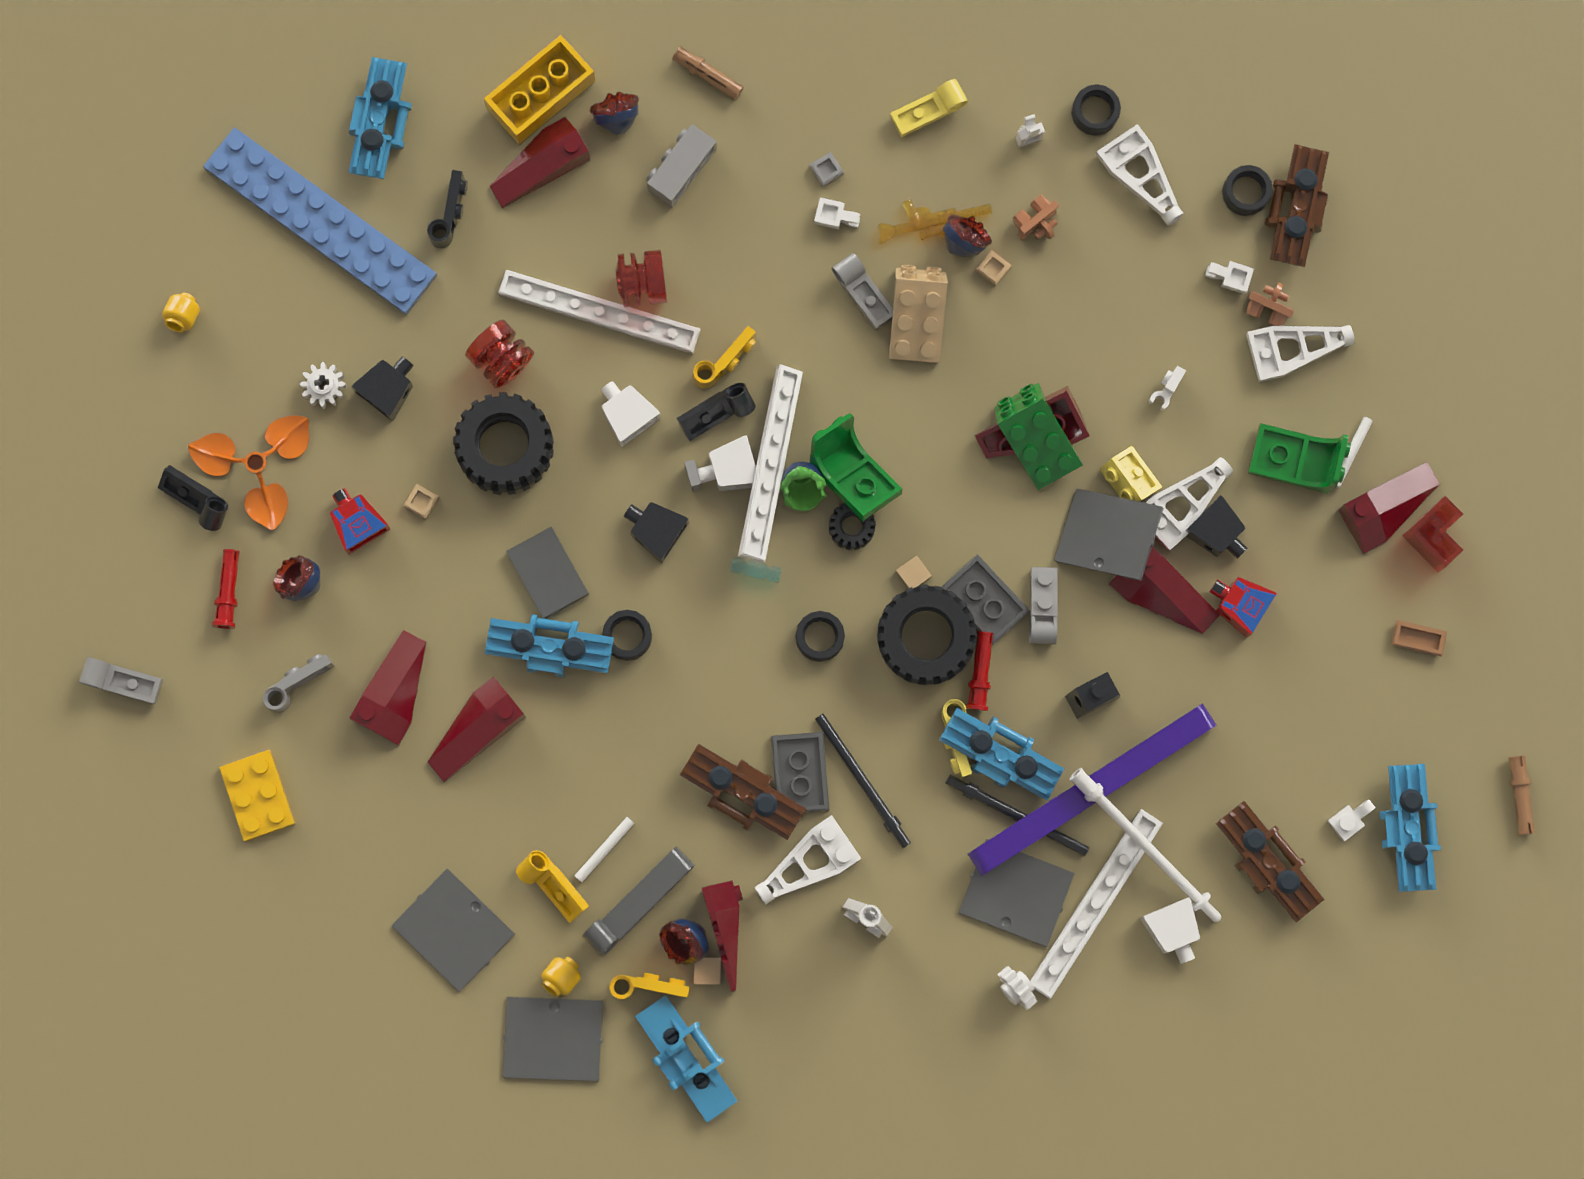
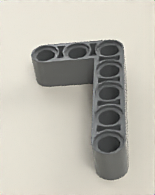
(638, 902)

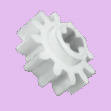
(316, 379)
(1017, 987)

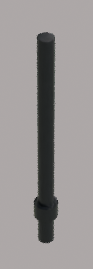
(971, 791)
(891, 823)

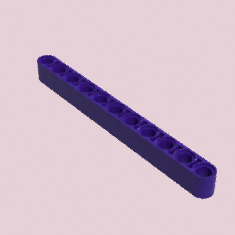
(1072, 800)

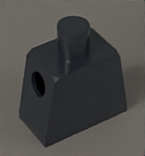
(386, 386)
(656, 528)
(1218, 529)
(1092, 695)

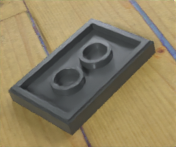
(547, 572)
(987, 598)
(801, 769)

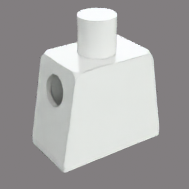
(627, 412)
(730, 466)
(1174, 928)

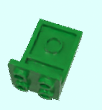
(1036, 436)
(1299, 458)
(851, 470)

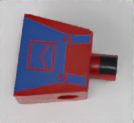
(356, 521)
(1242, 603)

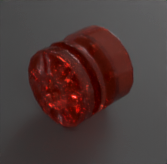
(641, 278)
(502, 356)

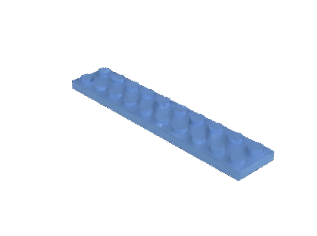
(320, 221)

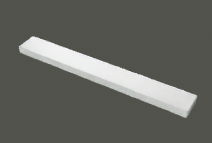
(599, 312)
(770, 464)
(1093, 907)

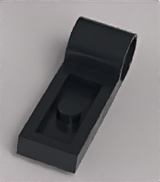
(453, 211)
(716, 409)
(195, 496)

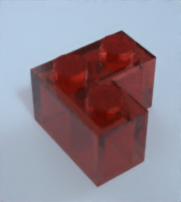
(1430, 537)

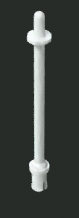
(1094, 793)

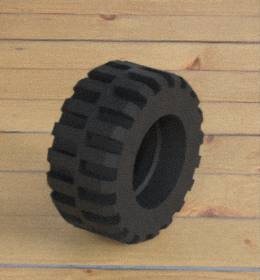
(494, 411)
(926, 599)

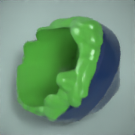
(802, 486)

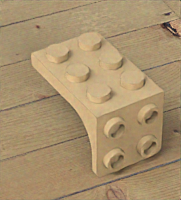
(918, 314)

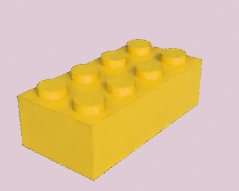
(539, 89)

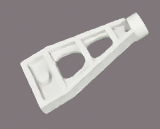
(1126, 148)
(1266, 352)
(1170, 530)
(834, 844)
(869, 916)

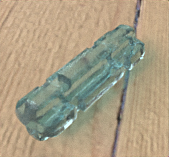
(755, 569)

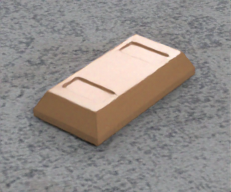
(1419, 638)

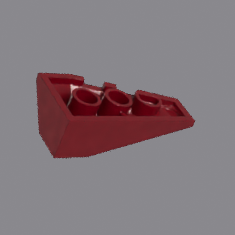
(544, 159)
(1065, 411)
(1384, 509)
(1167, 594)
(391, 695)
(479, 724)
(724, 916)

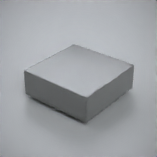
(826, 169)
(693, 475)

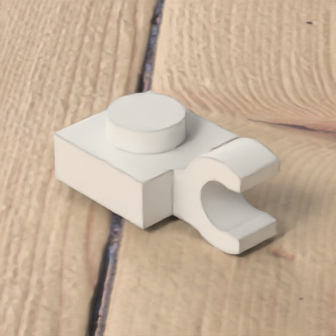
(1029, 132)
(832, 213)
(1234, 276)
(1171, 382)
(1348, 821)

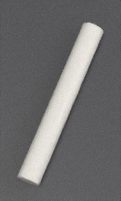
(1355, 445)
(604, 849)

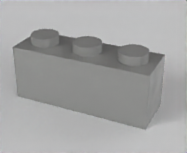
(681, 165)

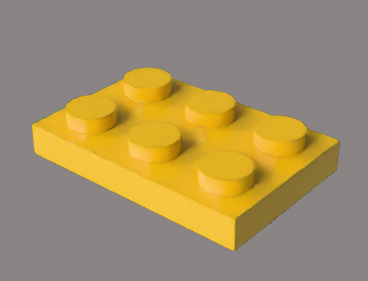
(257, 795)

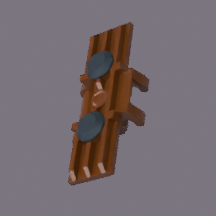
(1307, 208)
(747, 784)
(1262, 865)

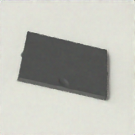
(1109, 534)
(1019, 897)
(453, 929)
(552, 1038)

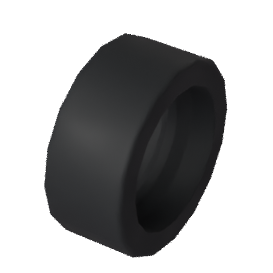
(1104, 93)
(1252, 172)
(824, 617)
(644, 625)

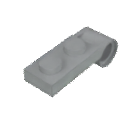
(863, 291)
(1043, 606)
(294, 678)
(120, 680)

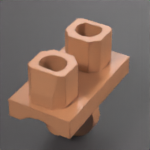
(1044, 211)
(1280, 311)

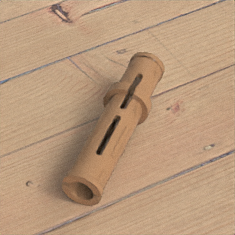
(705, 71)
(1521, 794)

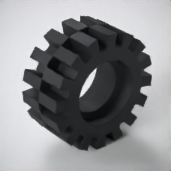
(850, 541)

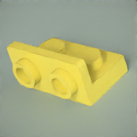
(1130, 476)

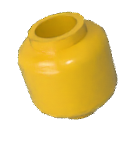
(180, 312)
(560, 976)

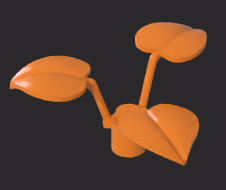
(270, 502)

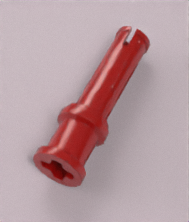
(226, 600)
(979, 684)

